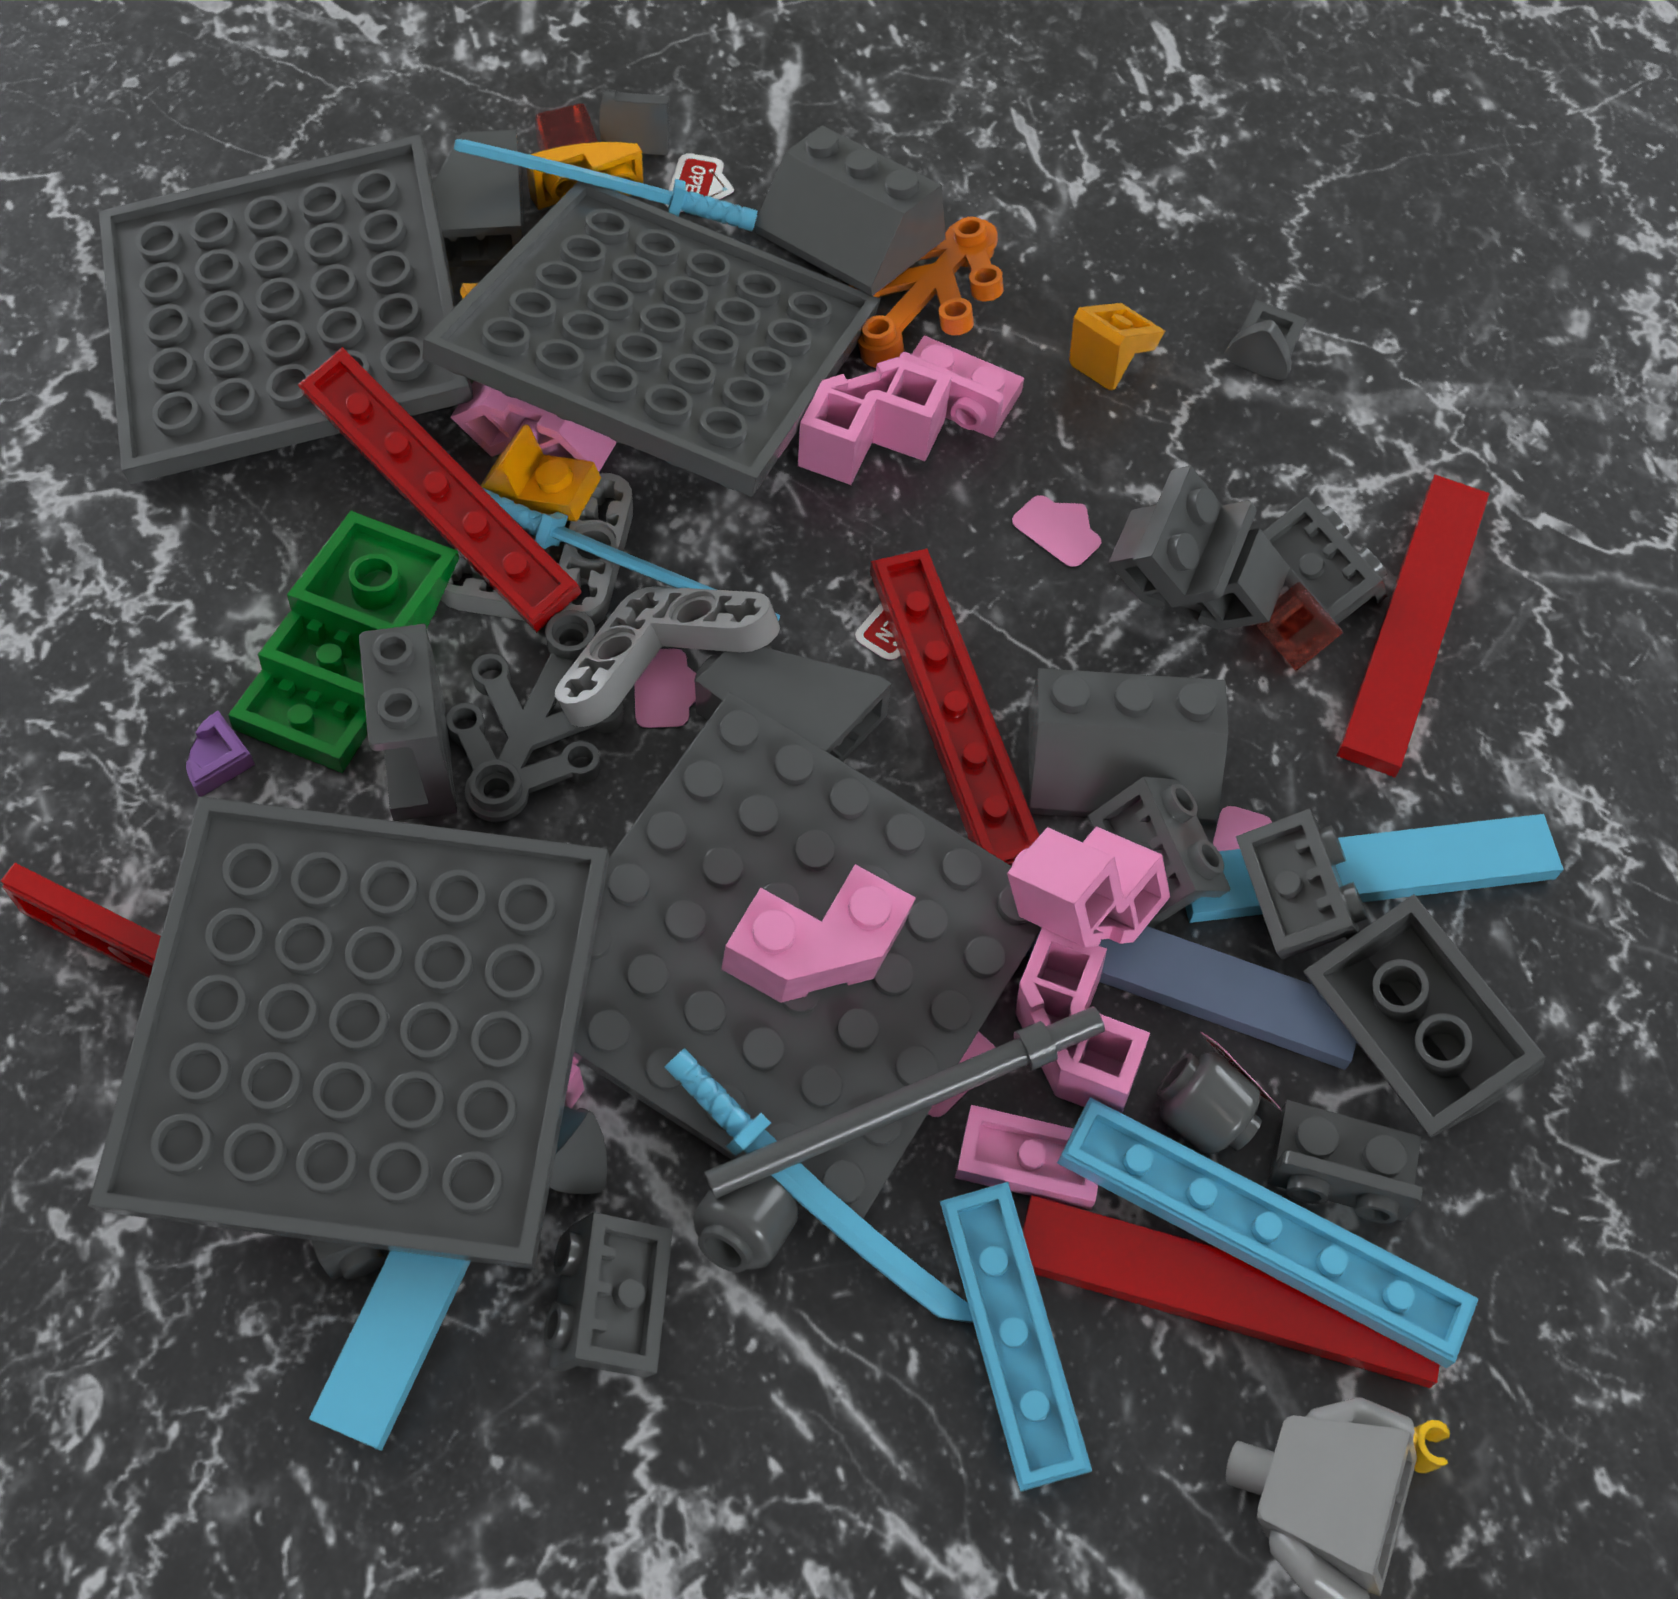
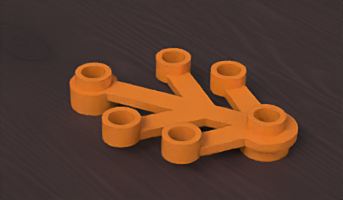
(967, 244)

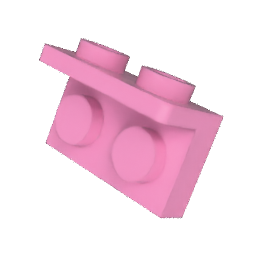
(979, 391)

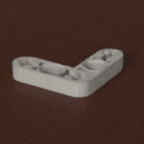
(599, 572)
(657, 619)

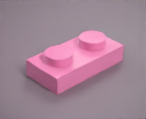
(1024, 1154)

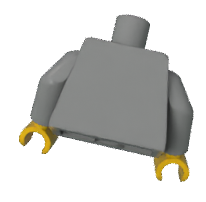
(1336, 1492)

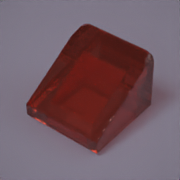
(564, 127)
(1299, 626)

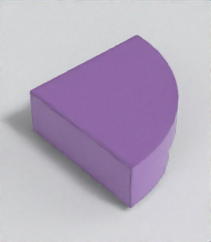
(216, 755)

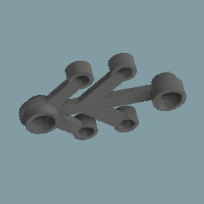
(526, 727)

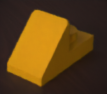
(1107, 339)
(542, 480)

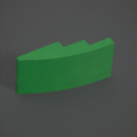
(311, 665)

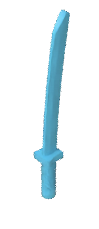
(677, 199)
(551, 530)
(815, 1196)

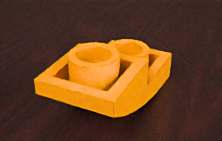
(611, 158)

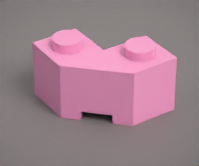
(892, 407)
(496, 418)
(1089, 886)
(795, 953)
(1061, 983)

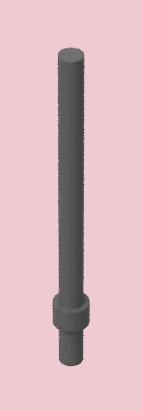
(1031, 1048)

